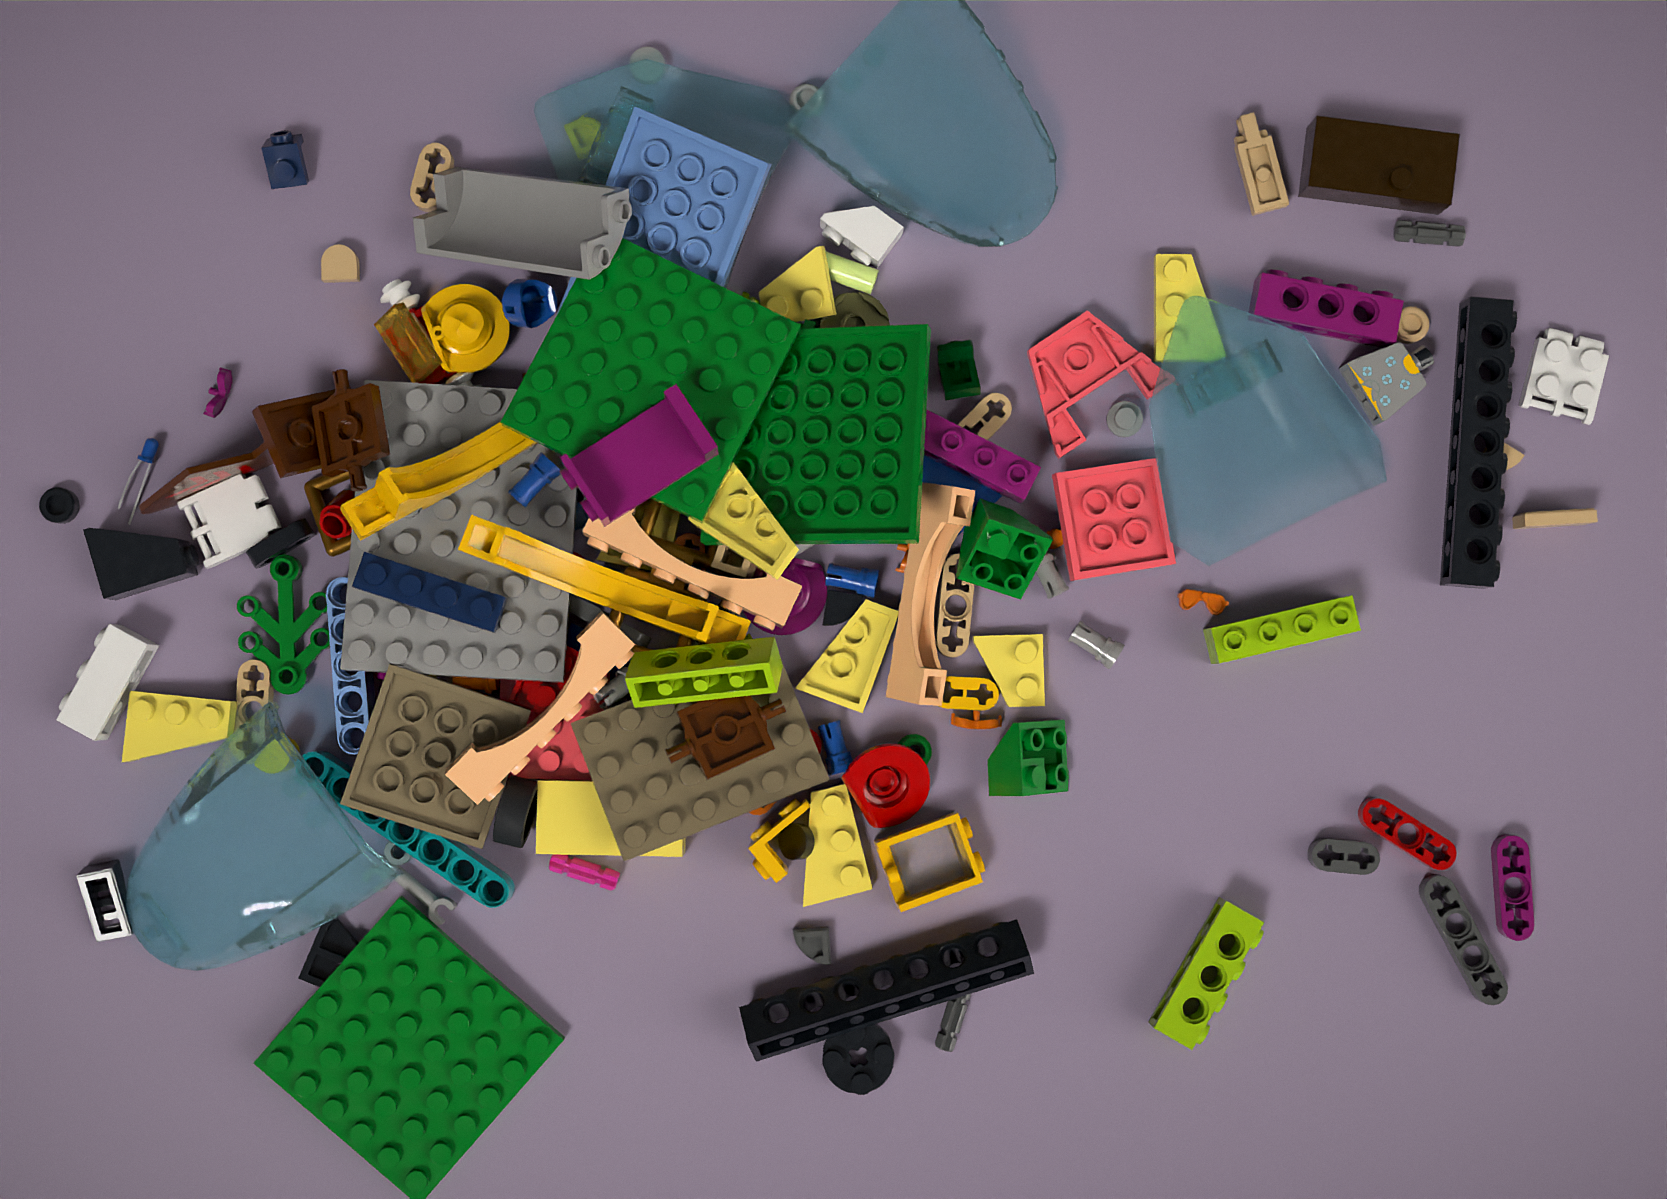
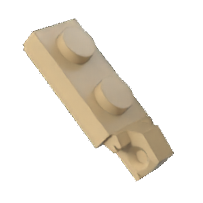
(1259, 167)

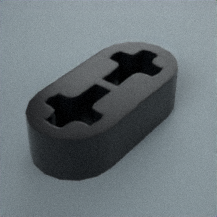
(280, 543)

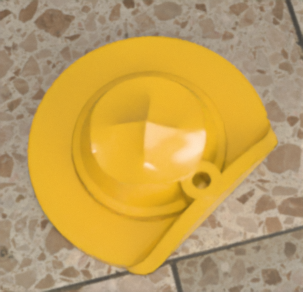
(466, 327)

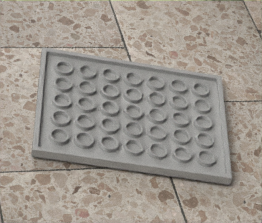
(534, 623)

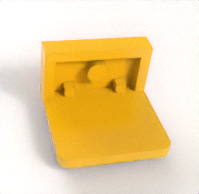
(767, 860)

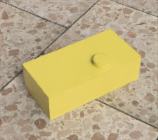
(575, 824)

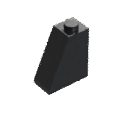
(138, 562)

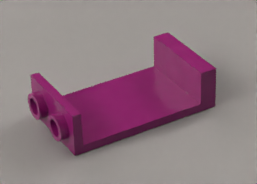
(639, 458)

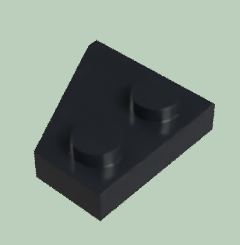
(328, 951)

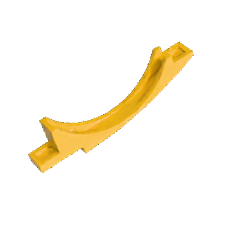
(422, 484)
(600, 584)

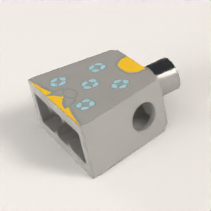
(1387, 379)

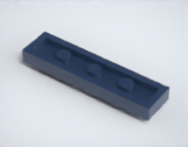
(429, 592)

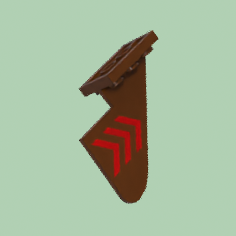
(287, 444)

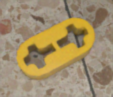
(970, 703)

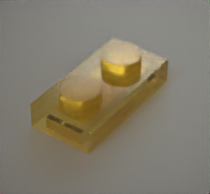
(408, 343)

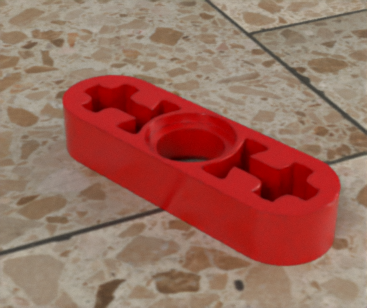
(1434, 839)

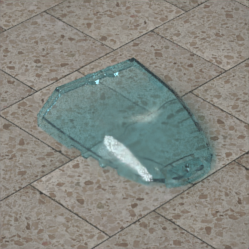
(935, 127)
(248, 856)

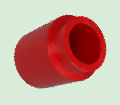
(331, 518)

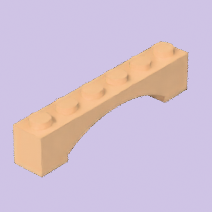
(763, 597)
(915, 665)
(481, 769)

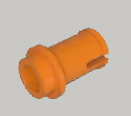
(477, 683)

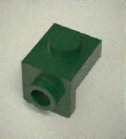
(958, 369)

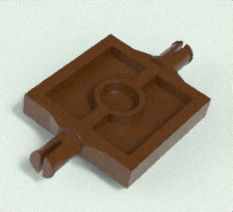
(350, 430)
(725, 733)

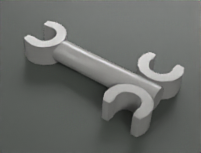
(415, 887)

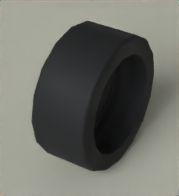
(515, 812)

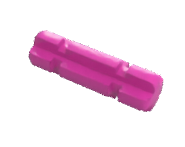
(584, 871)

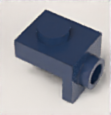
(285, 160)

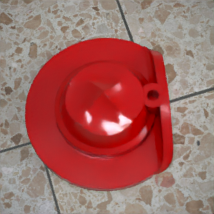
(888, 783)

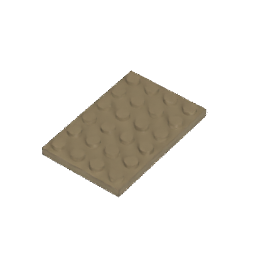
(663, 802)

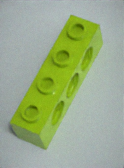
(1281, 630)
(704, 672)
(1187, 982)

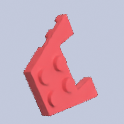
(1077, 363)

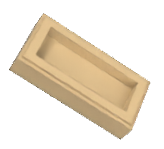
(1555, 518)

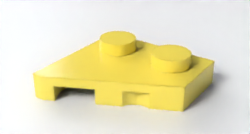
(802, 290)
(1015, 666)

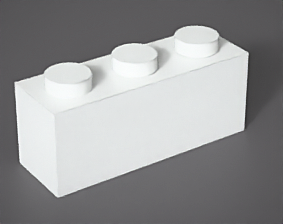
(106, 682)

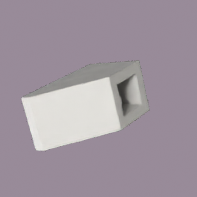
(864, 231)

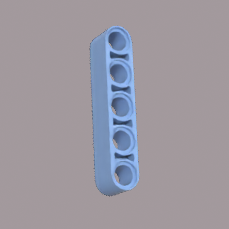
(343, 683)

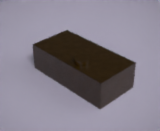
(1379, 165)

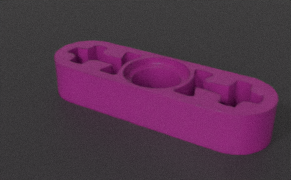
(1525, 897)

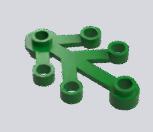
(285, 631)

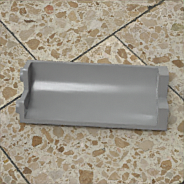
(524, 222)

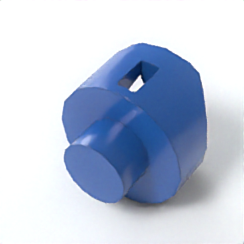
(524, 305)

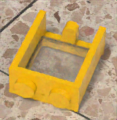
(930, 861)

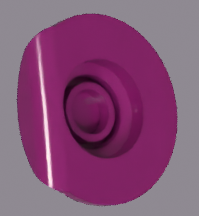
(809, 601)

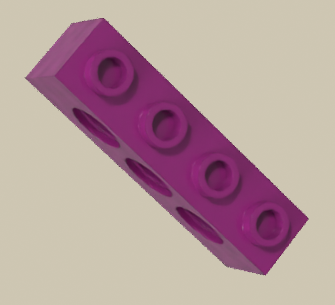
(1381, 308)
(978, 458)

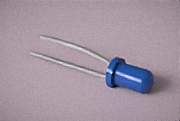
(147, 455)

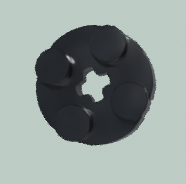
(859, 1077)

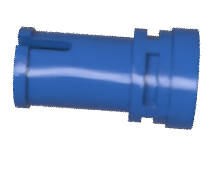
(540, 473)
(862, 581)
(837, 755)

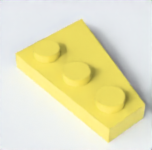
(837, 860)

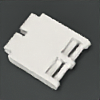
(1565, 374)
(230, 517)

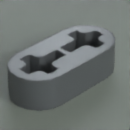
(1342, 864)

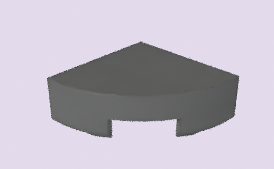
(814, 943)

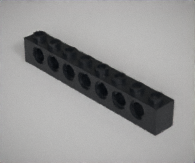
(1466, 423)
(875, 1005)

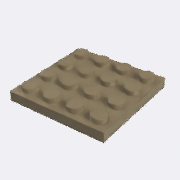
(411, 741)

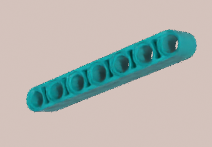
(417, 845)

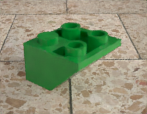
(1001, 550)
(1030, 760)

